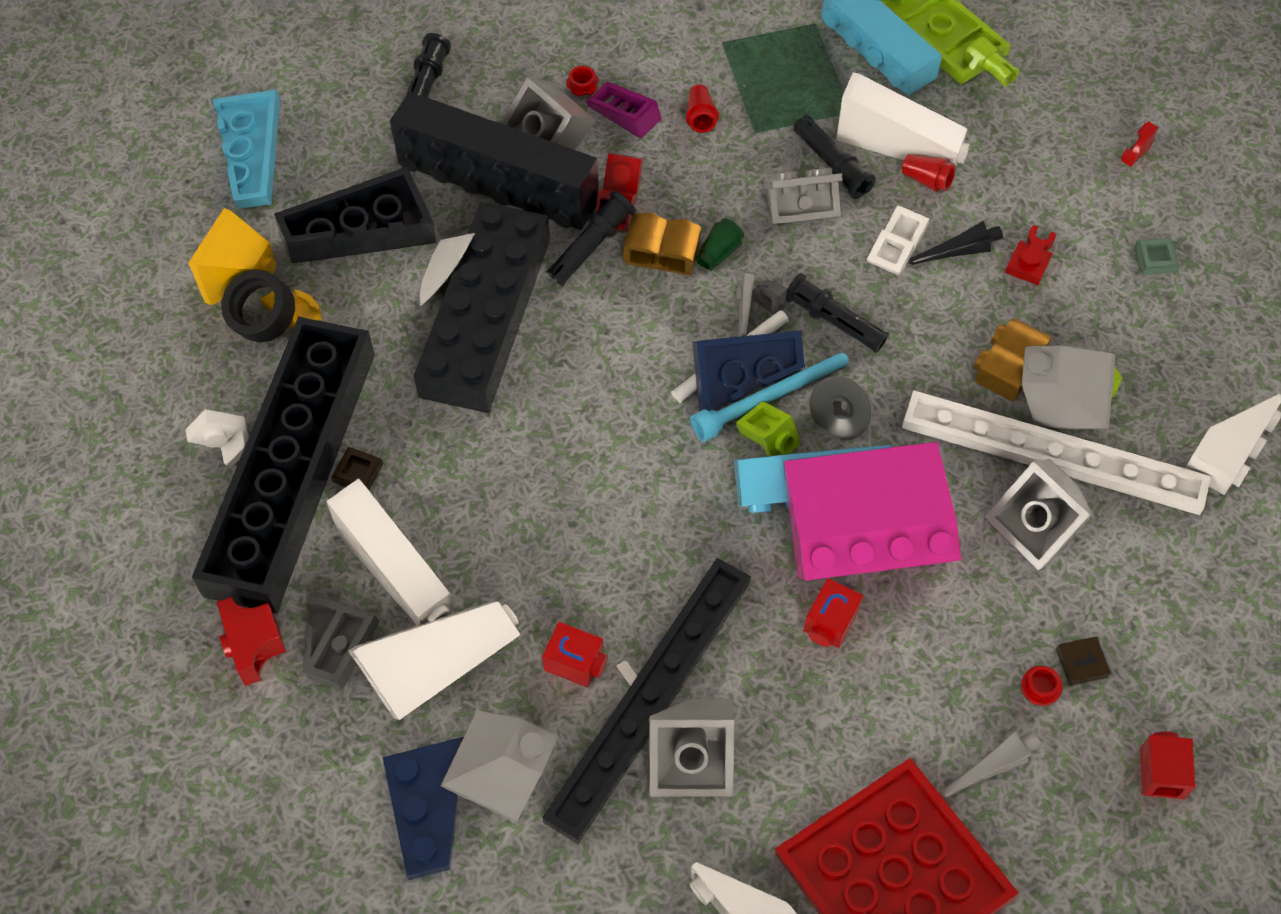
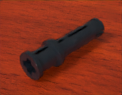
(429, 63)
(853, 174)
(601, 226)
(821, 304)

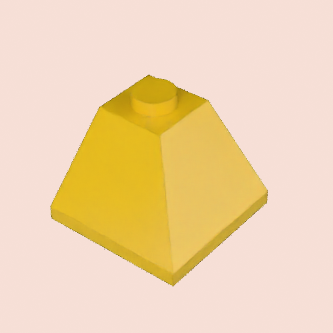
(226, 253)

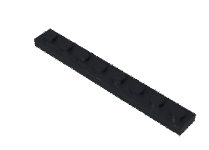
(649, 694)

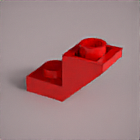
(624, 176)

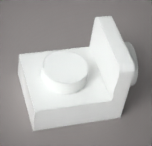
(220, 431)

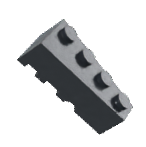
(358, 220)

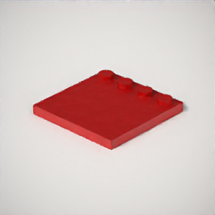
(895, 854)

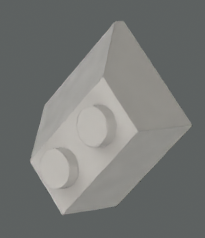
(548, 114)

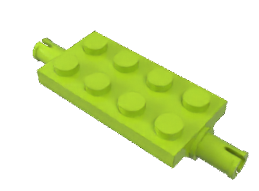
(959, 36)

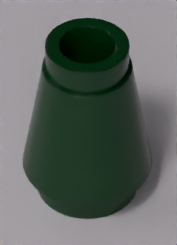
(720, 243)

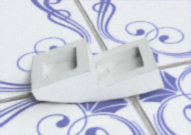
(898, 240)

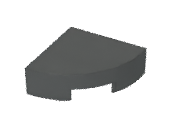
(770, 295)

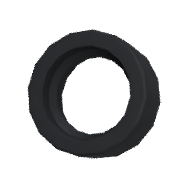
(240, 290)

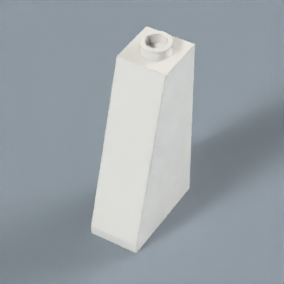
(895, 125)
(388, 554)
(429, 657)

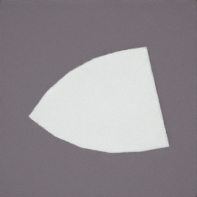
(442, 263)

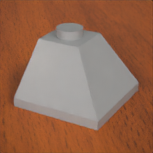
(1068, 386)
(1040, 512)
(693, 749)
(499, 763)

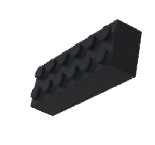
(495, 160)
(483, 308)

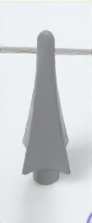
(1006, 756)

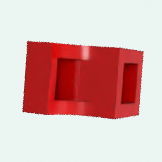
(249, 638)

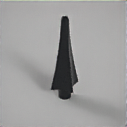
(971, 241)

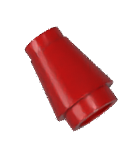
(701, 110)
(930, 171)

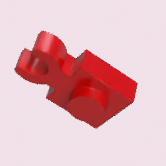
(1031, 258)

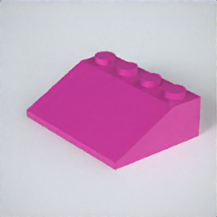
(870, 511)

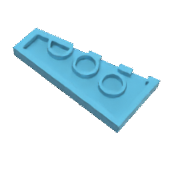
(249, 144)

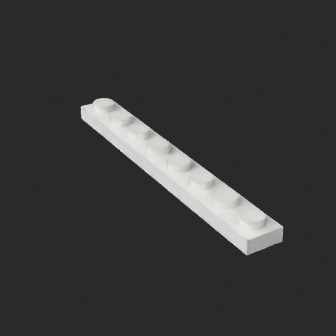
(1073, 455)

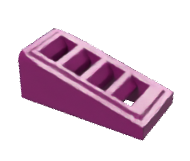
(639, 121)

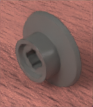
(827, 409)

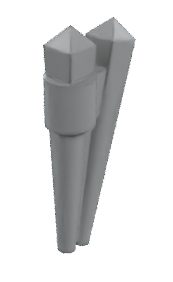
(743, 300)

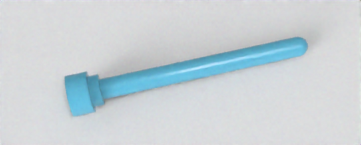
(708, 423)

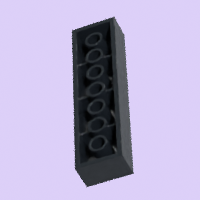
(285, 465)

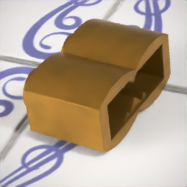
(662, 243)
(1003, 365)

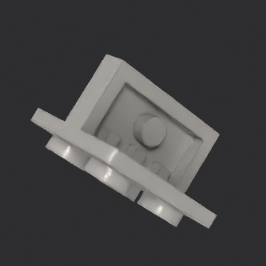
(803, 198)

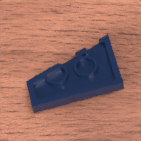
(741, 364)
(422, 807)

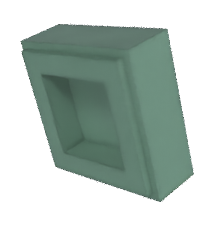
(1156, 256)

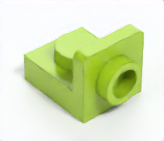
(770, 429)

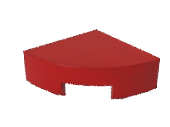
(1143, 144)

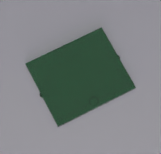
(784, 77)

